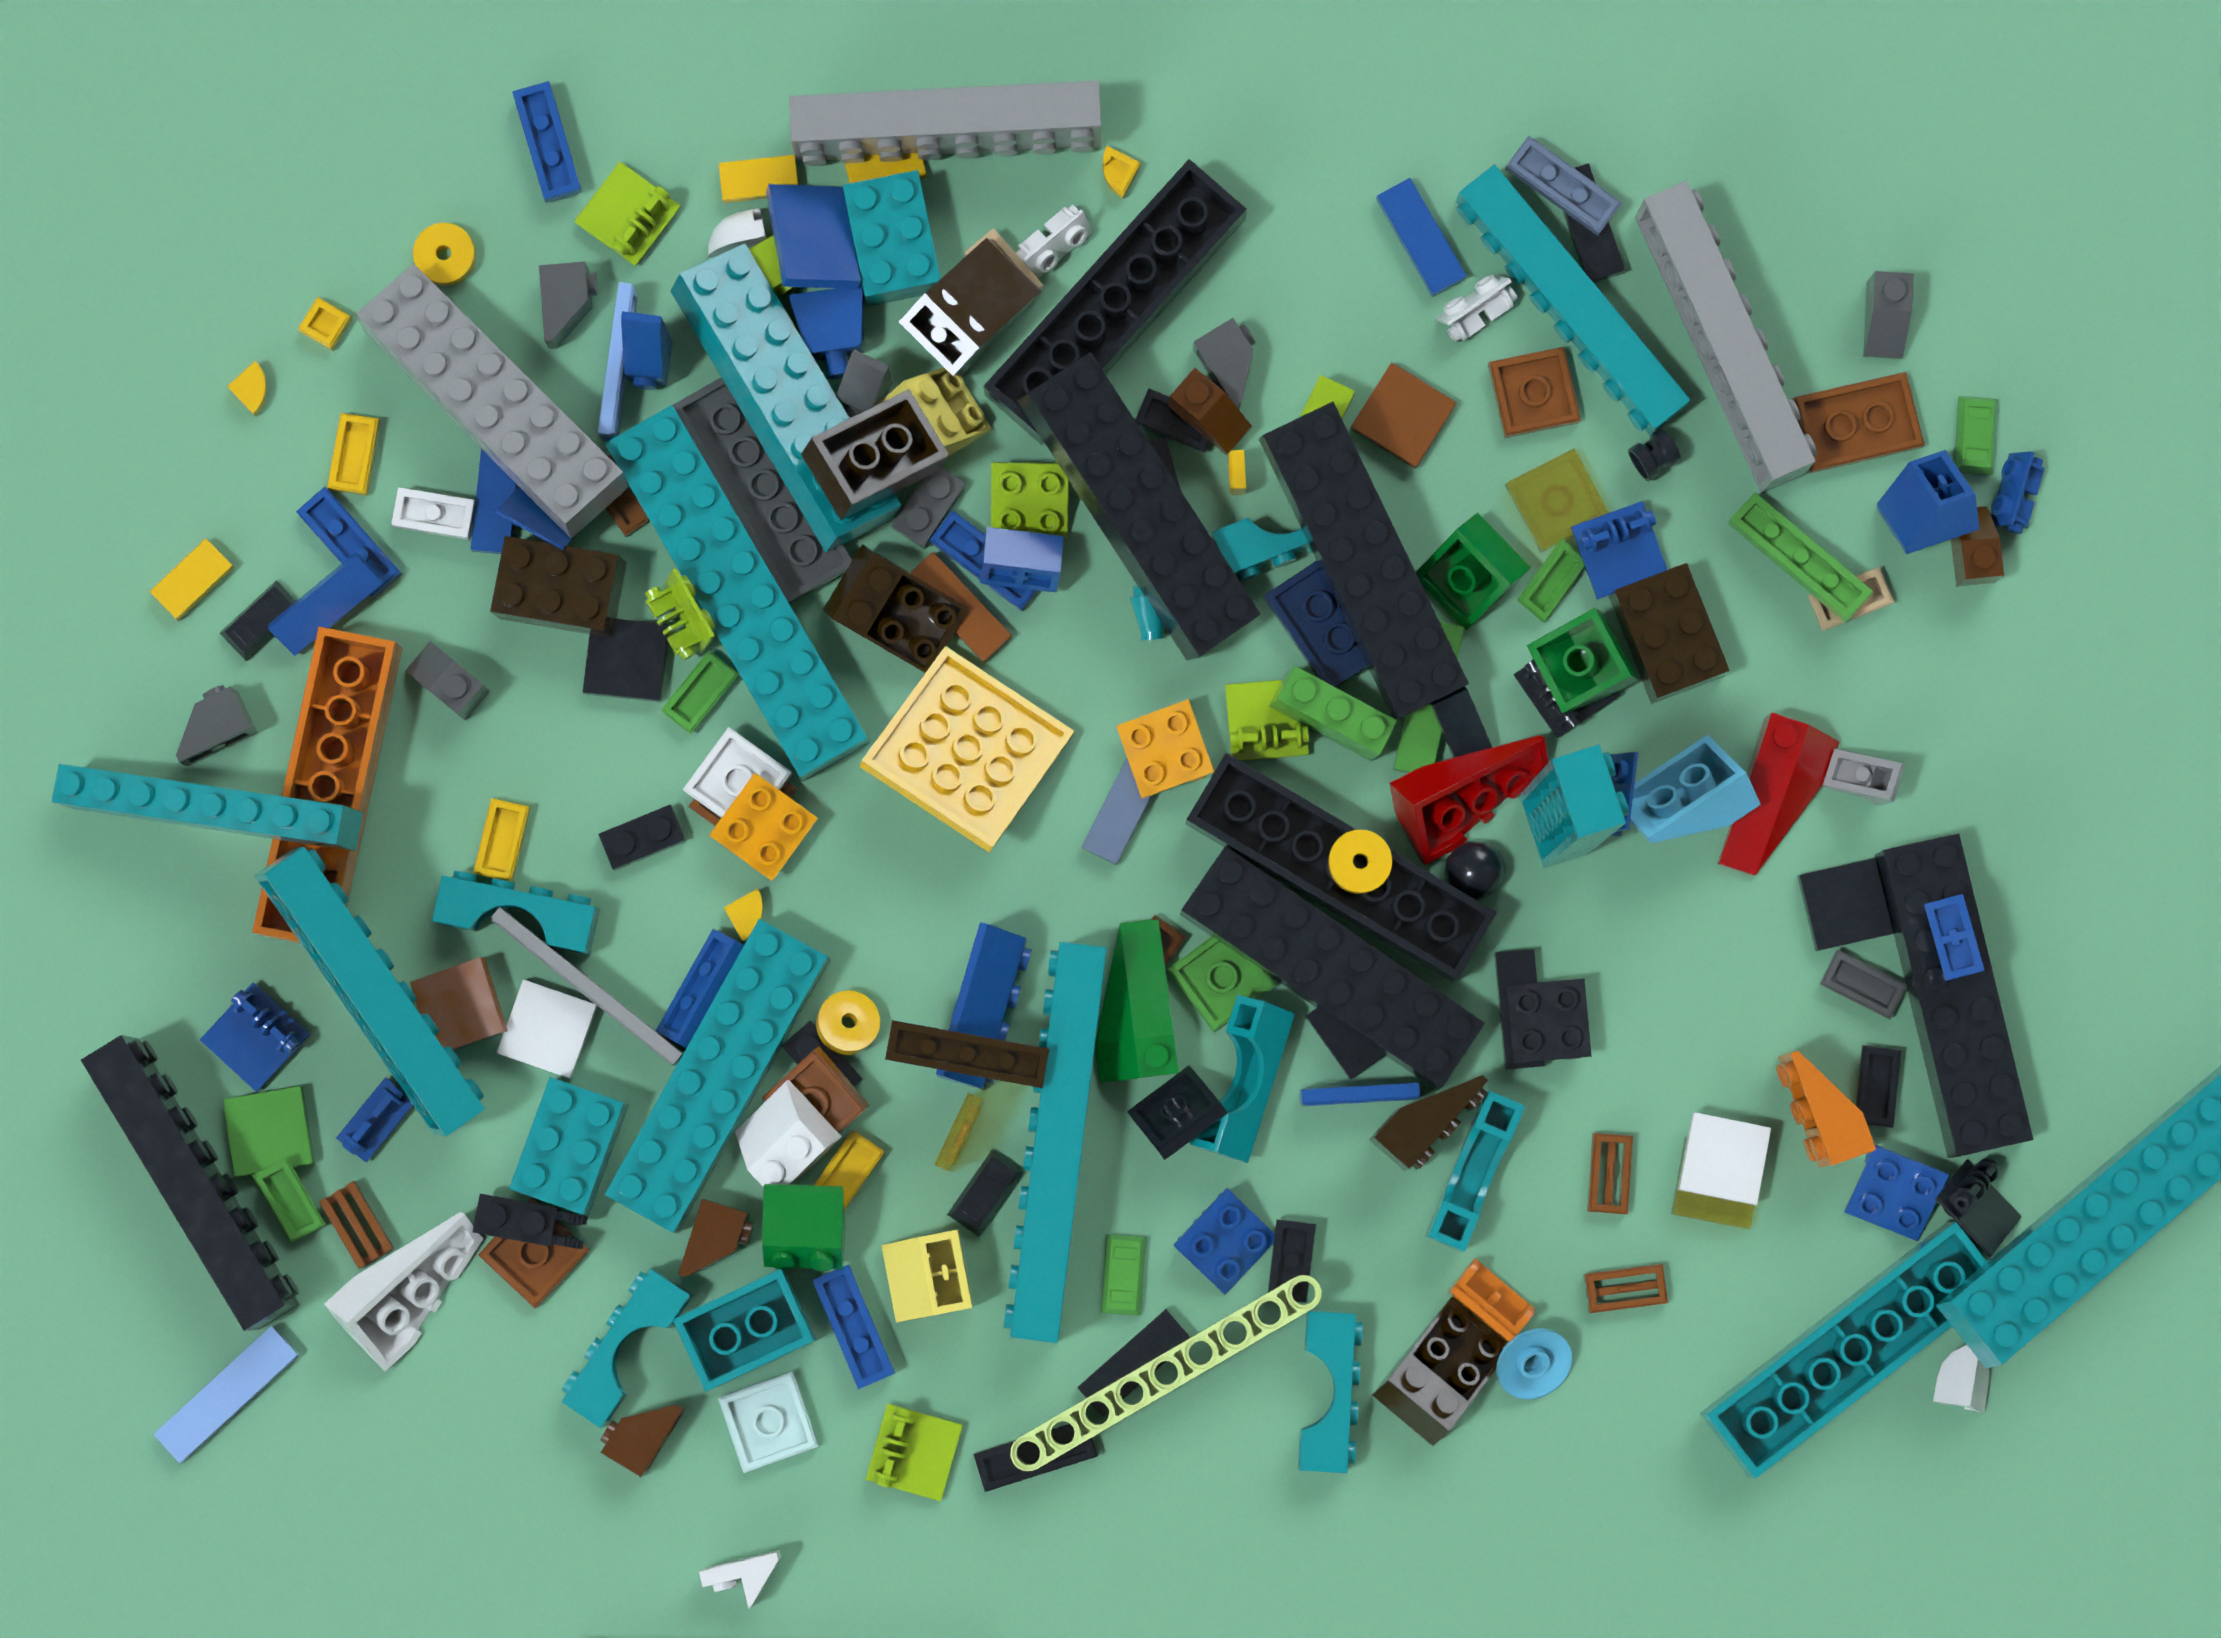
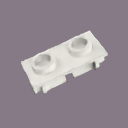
(1067, 229)
(1464, 312)

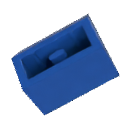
(1929, 503)

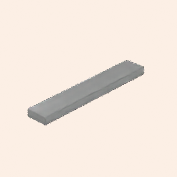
(587, 986)

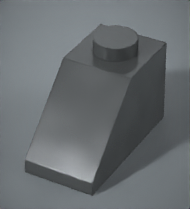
(565, 298)
(1887, 314)
(1227, 357)
(863, 383)
(447, 680)
(214, 725)

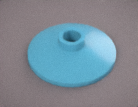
(1540, 1373)

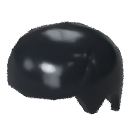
(1475, 869)

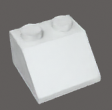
(784, 1137)

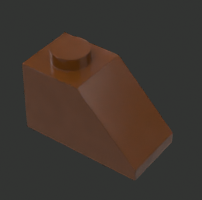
(1209, 411)
(1978, 553)
(714, 1236)
(640, 1437)

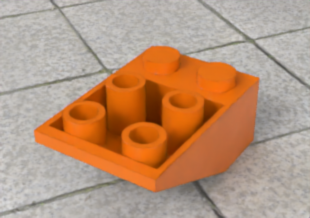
(1831, 1121)

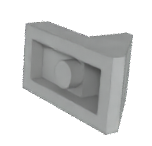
(1864, 776)

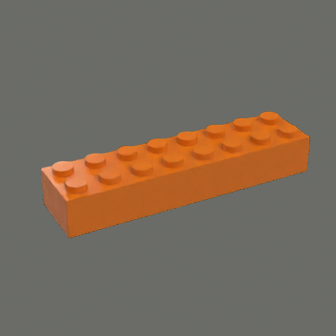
(336, 747)

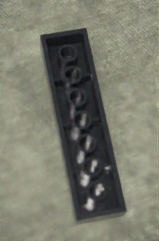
(1123, 287)
(1139, 507)
(1363, 560)
(1294, 843)
(1332, 968)
(1957, 1018)
(191, 1181)

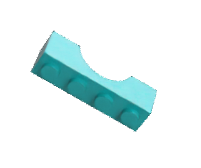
(1251, 548)
(467, 904)
(1259, 1041)
(1474, 1171)
(597, 1389)
(1326, 1442)

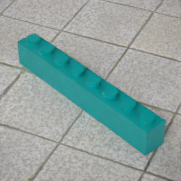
(1571, 300)
(207, 807)

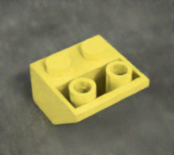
(947, 407)
(927, 1276)

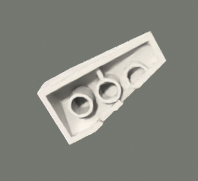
(395, 1295)

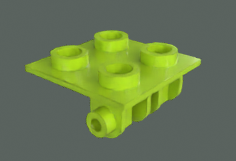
(627, 213)
(1029, 497)
(698, 624)
(1258, 729)
(914, 1452)

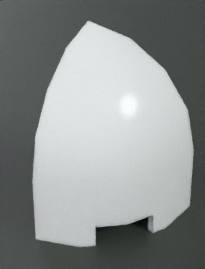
(736, 230)
(1962, 1381)

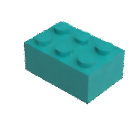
(892, 237)
(568, 1146)
(744, 1329)

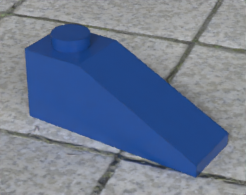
(645, 350)

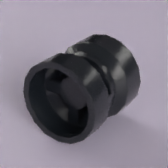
(1654, 454)

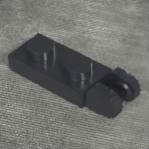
(524, 1221)

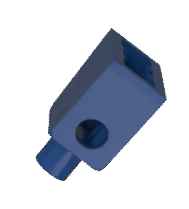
(831, 325)

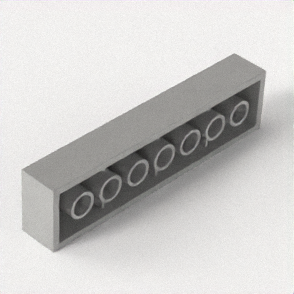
(946, 122)
(1725, 336)
(492, 400)

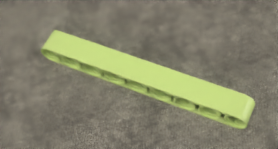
(1146, 1377)

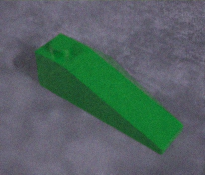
(1136, 1017)

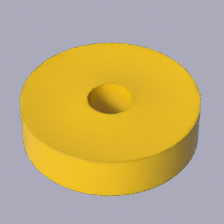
(440, 237)
(1360, 843)
(835, 1034)

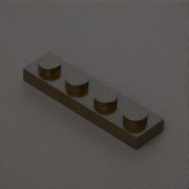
(967, 1054)

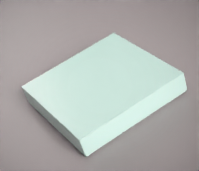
(768, 1422)

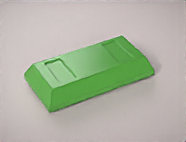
(1975, 435)
(1552, 581)
(699, 692)
(288, 1199)
(1123, 1275)

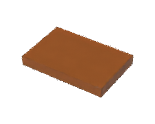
(1860, 421)

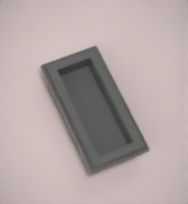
(1863, 984)

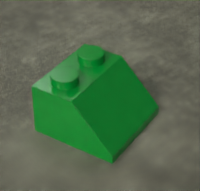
(1472, 570)
(1582, 661)
(803, 1227)

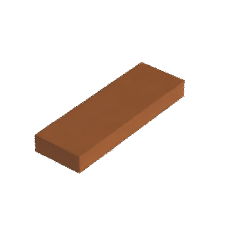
(979, 627)

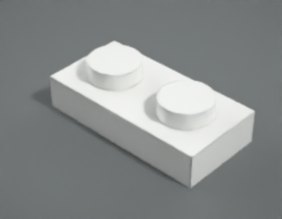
(433, 513)

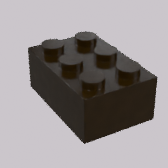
(874, 454)
(558, 587)
(1669, 633)

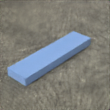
(615, 376)
(226, 1394)

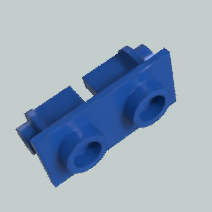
(2019, 475)
(375, 1120)

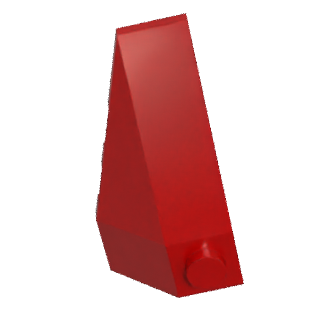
(1786, 776)
(1453, 795)

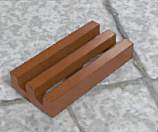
(340, 1197)
(1607, 1206)
(1592, 1292)

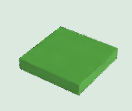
(1214, 977)
(268, 1129)

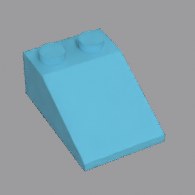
(1692, 794)

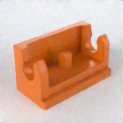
(1491, 1300)

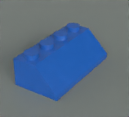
(988, 990)

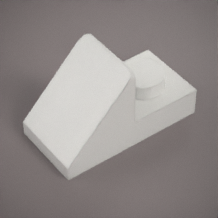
(753, 1571)

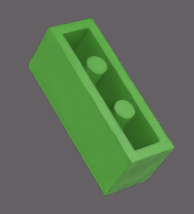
(1332, 713)

